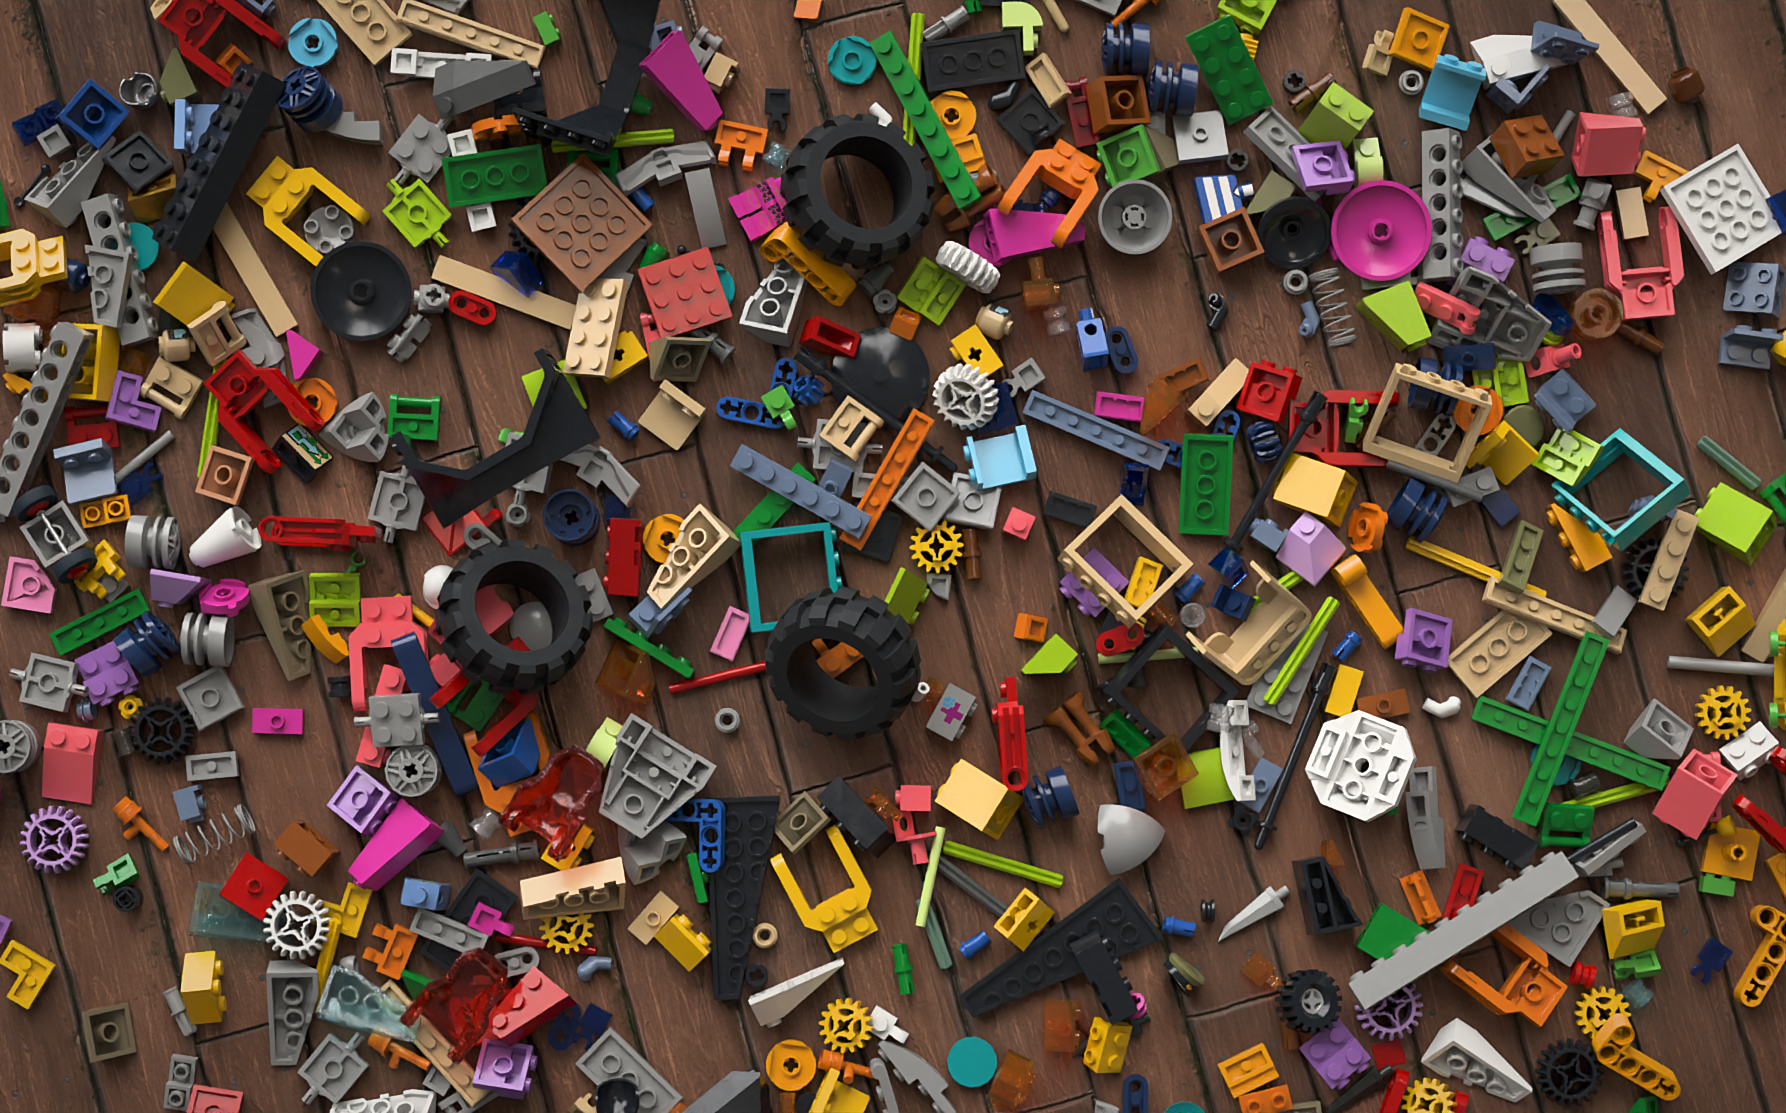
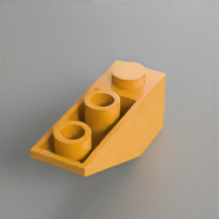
(1584, 546)

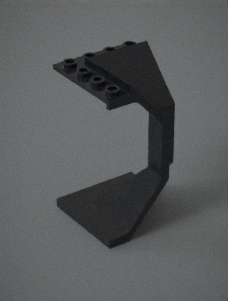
(599, 126)
(552, 432)

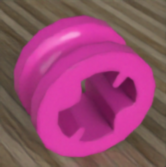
(1141, 1005)

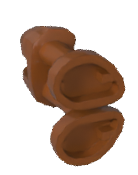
(961, 219)
(1060, 718)

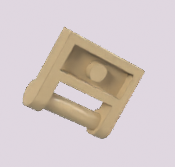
(210, 337)
(176, 381)
(843, 425)

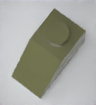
(178, 80)
(1272, 190)

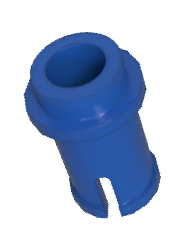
(1050, 197)
(642, 199)
(624, 426)
(1188, 589)
(1348, 644)
(1178, 927)
(974, 945)

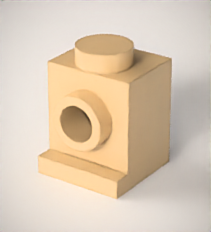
(720, 72)

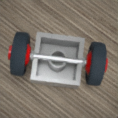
(55, 534)

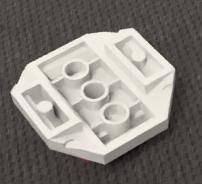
(1338, 761)

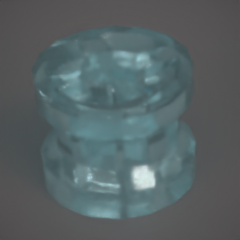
(776, 156)
(1637, 993)

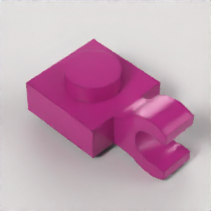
(487, 920)

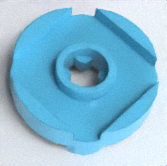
(314, 28)

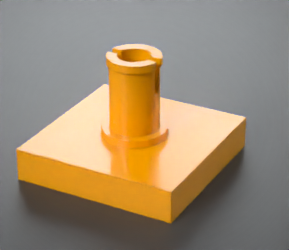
(1731, 855)

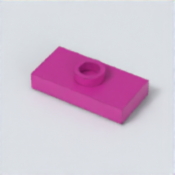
(1119, 406)
(278, 721)

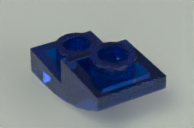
(38, 122)

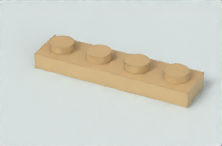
(1668, 560)

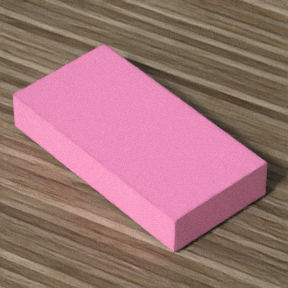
(730, 633)

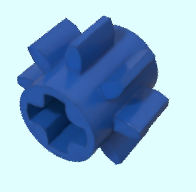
(808, 390)

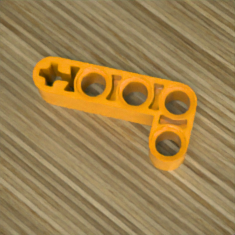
(825, 277)
(1367, 600)
(1762, 958)
(1633, 1069)

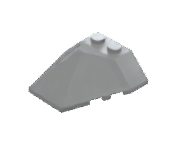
(1503, 318)
(650, 777)

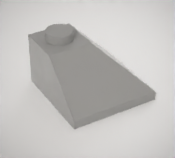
(1658, 733)

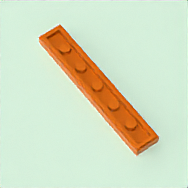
(891, 472)

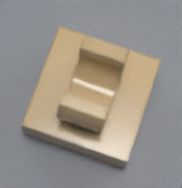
(582, 1106)

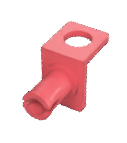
(1553, 358)
(917, 841)

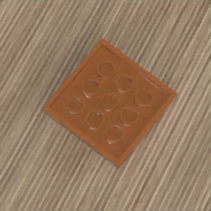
(581, 223)

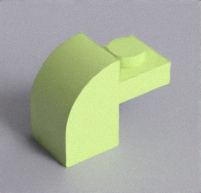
(1026, 19)
(1367, 161)
(604, 742)

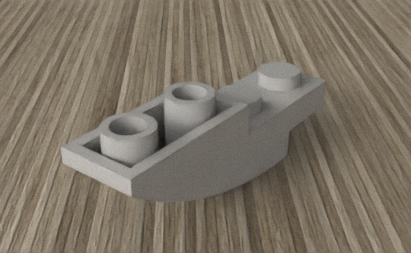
(1424, 820)
(912, 1067)

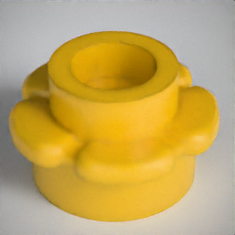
(124, 706)

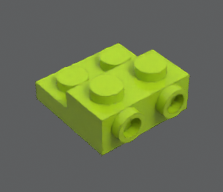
(1246, 13)

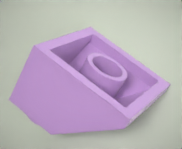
(1310, 549)
(174, 588)

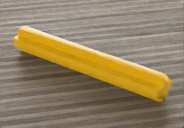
(327, 955)

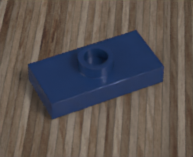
(1471, 356)
(1128, 786)

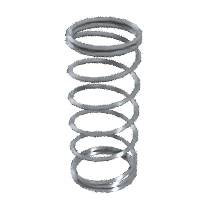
(1323, 276)
(240, 810)

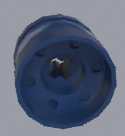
(1126, 49)
(1173, 88)
(310, 100)
(1420, 396)
(566, 504)
(1416, 510)
(143, 648)
(1049, 798)

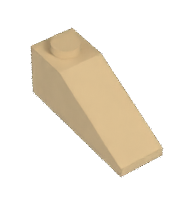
(1218, 394)

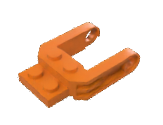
(1065, 171)
(501, 798)
(1528, 989)

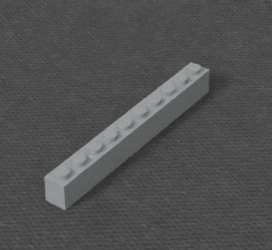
(1462, 931)

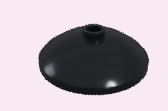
(1303, 243)

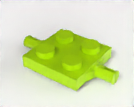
(417, 213)

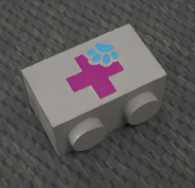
(951, 712)

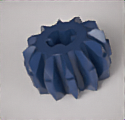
(1264, 442)

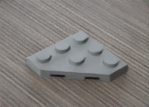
(1562, 923)

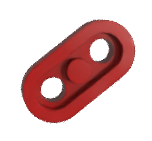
(473, 308)
(1120, 640)

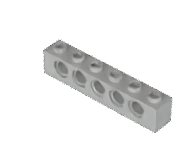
(1434, 194)
(96, 212)

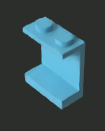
(1451, 91)
(1000, 460)

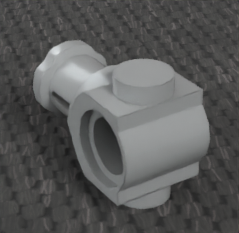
(1592, 201)
(431, 298)

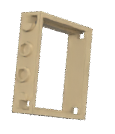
(1416, 458)
(1149, 536)

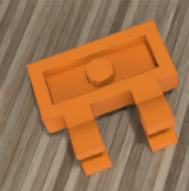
(742, 138)
(836, 659)
(397, 950)

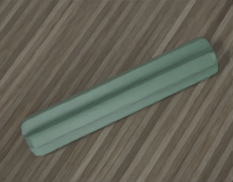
(1728, 462)
(936, 939)

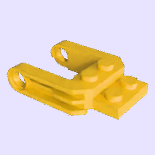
(285, 191)
(31, 264)
(844, 915)

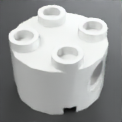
(22, 347)

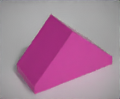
(302, 354)

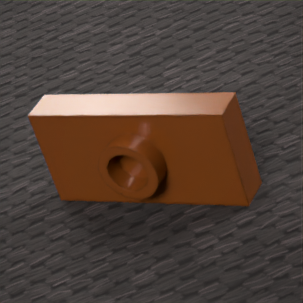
(1187, 375)
(1385, 704)

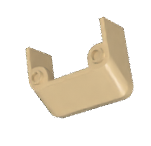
(1262, 636)

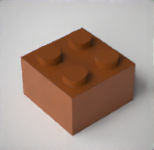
(1117, 103)
(1526, 146)
(1230, 241)
(306, 848)

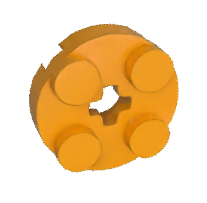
(963, 108)
(653, 532)
(779, 1073)

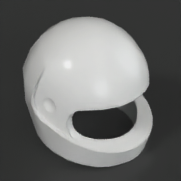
(433, 583)

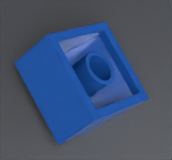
(92, 114)
(512, 755)

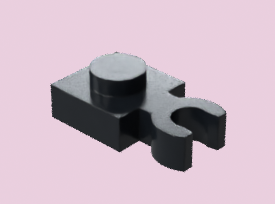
(777, 104)

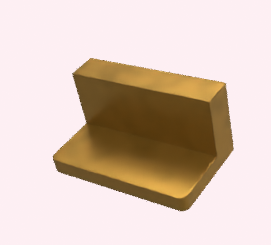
(151, 201)

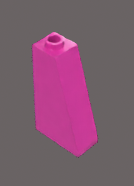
(682, 80)
(1025, 233)
(394, 845)

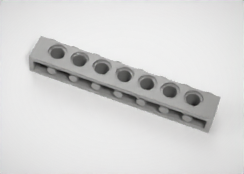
(20, 480)

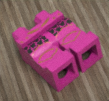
(763, 198)

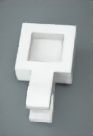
(884, 1025)

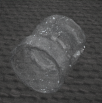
(1623, 105)
(1059, 326)
(1189, 618)
(1220, 718)
(486, 824)

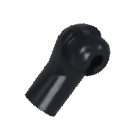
(1004, 99)
(1219, 310)

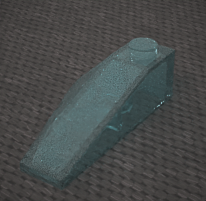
(219, 919)
(360, 1005)

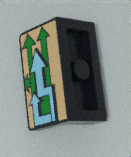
(301, 452)

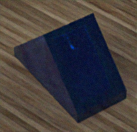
(518, 271)
(1134, 482)
(1229, 567)

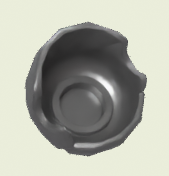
(140, 91)

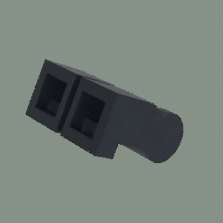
(530, 100)

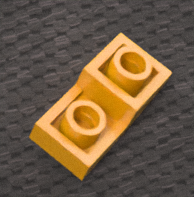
(20, 385)
(105, 511)
(329, 645)

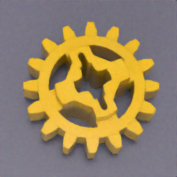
(948, 546)
(1731, 718)
(571, 937)
(839, 1018)
(1594, 1019)
(1419, 1097)

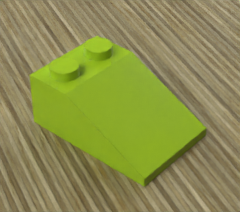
(906, 594)

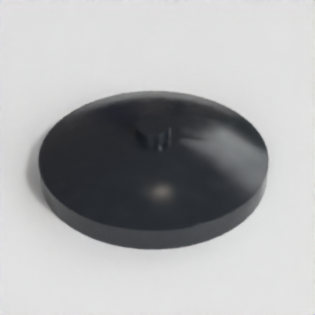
(361, 291)
(885, 371)

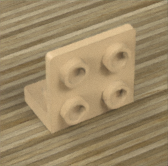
(672, 415)

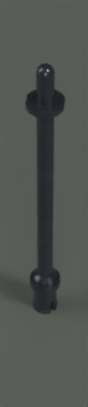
(819, 368)
(1307, 418)
(1320, 689)

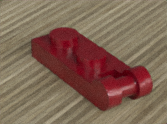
(1080, 115)

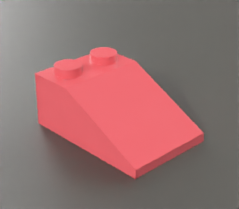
(71, 762)

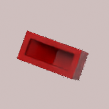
(829, 337)

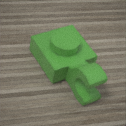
(779, 404)
(1353, 424)
(1641, 964)

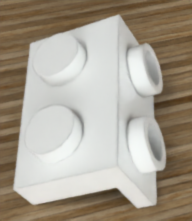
(1749, 750)

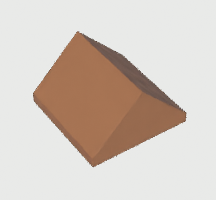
(224, 475)

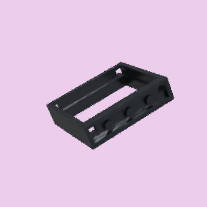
(1140, 657)

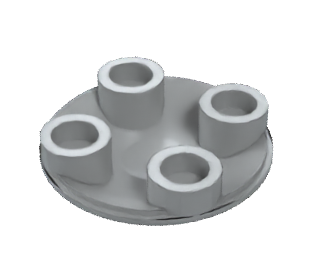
(328, 229)
(532, 625)

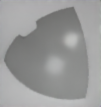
(359, 429)
(1127, 837)
(646, 855)

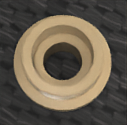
(765, 943)

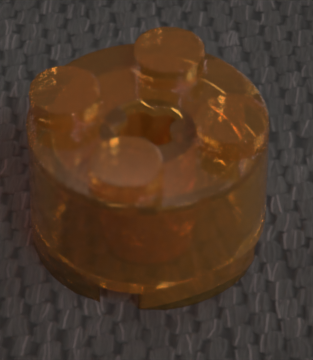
(1597, 301)

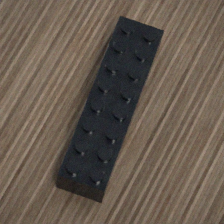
(218, 161)

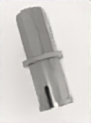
(946, 24)
(179, 1011)

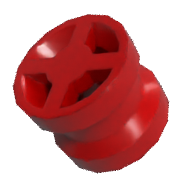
(1582, 975)

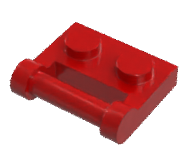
(77, 434)

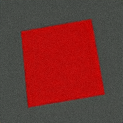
(1388, 1053)

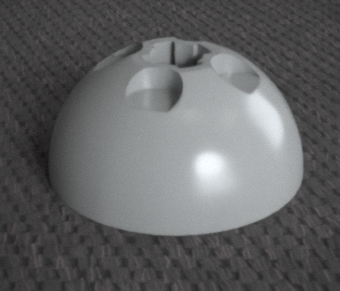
(1152, 216)

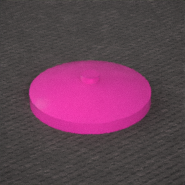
(1381, 230)

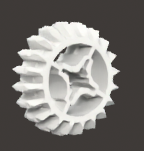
(968, 267)
(965, 382)
(292, 915)

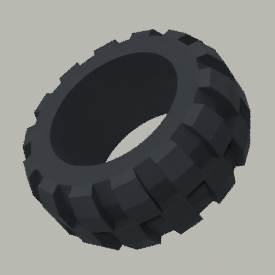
(892, 156)
(541, 576)
(820, 698)

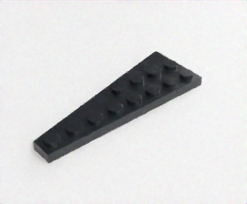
(738, 886)
(1050, 956)

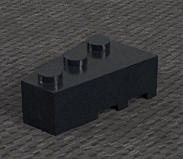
(856, 817)
(1496, 837)
(1321, 897)
(1104, 976)

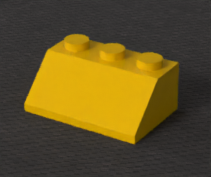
(99, 365)

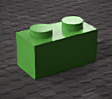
(546, 29)
(1714, 885)

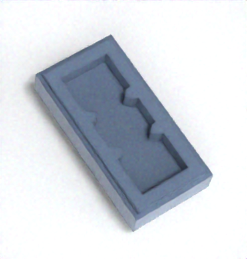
(836, 477)
(1528, 683)
(1265, 777)

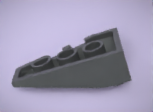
(473, 83)

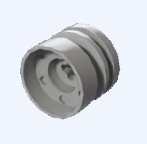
(1557, 268)
(152, 542)
(203, 638)
(23, 748)
(427, 764)

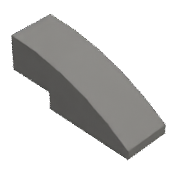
(350, 129)
(705, 208)

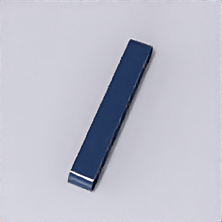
(443, 734)

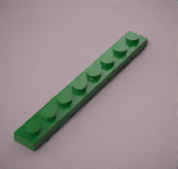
(926, 120)
(1560, 728)
(1580, 746)

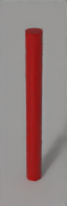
(717, 677)
(539, 943)

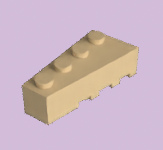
(574, 890)

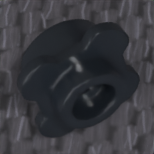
(1235, 822)

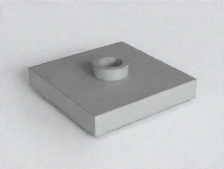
(1200, 137)
(926, 496)
(973, 506)
(210, 697)

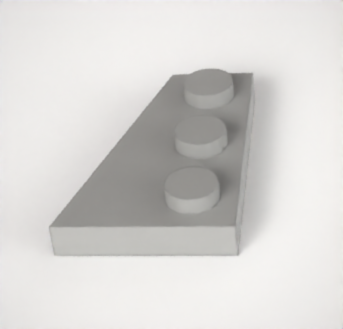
(110, 281)

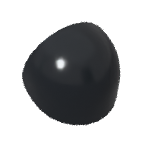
(617, 1096)

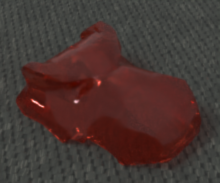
(557, 799)
(461, 1000)

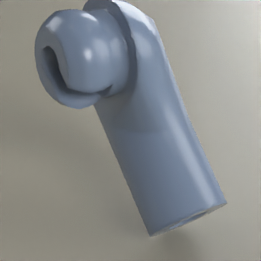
(1311, 320)
(591, 964)

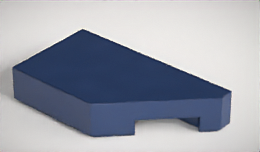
(1499, 507)

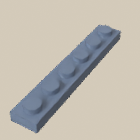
(1096, 430)
(801, 491)

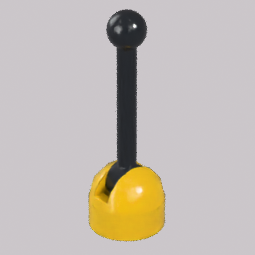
(1724, 827)

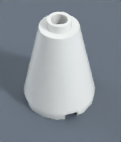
(226, 539)

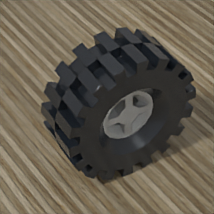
(1321, 998)

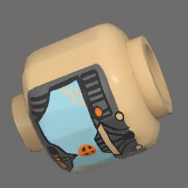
(994, 321)
(176, 345)

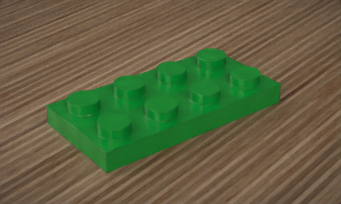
(1229, 69)
(494, 175)
(1205, 484)

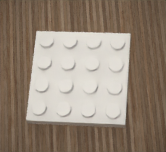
(1722, 208)

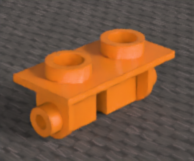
(1420, 897)
(1266, 1101)

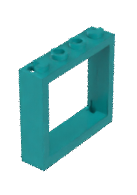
(1614, 446)
(832, 561)

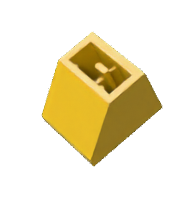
(1721, 620)
(1632, 927)
(683, 941)

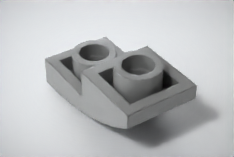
(180, 1082)

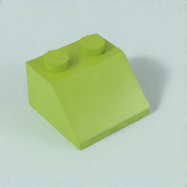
(1051, 658)

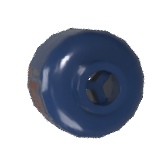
(77, 277)

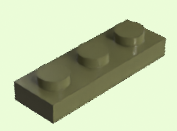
(1520, 557)

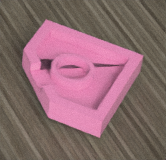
(28, 586)

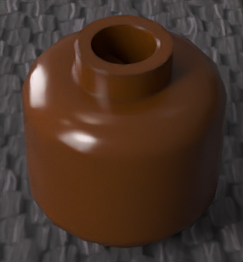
(1686, 85)

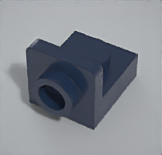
(1233, 603)

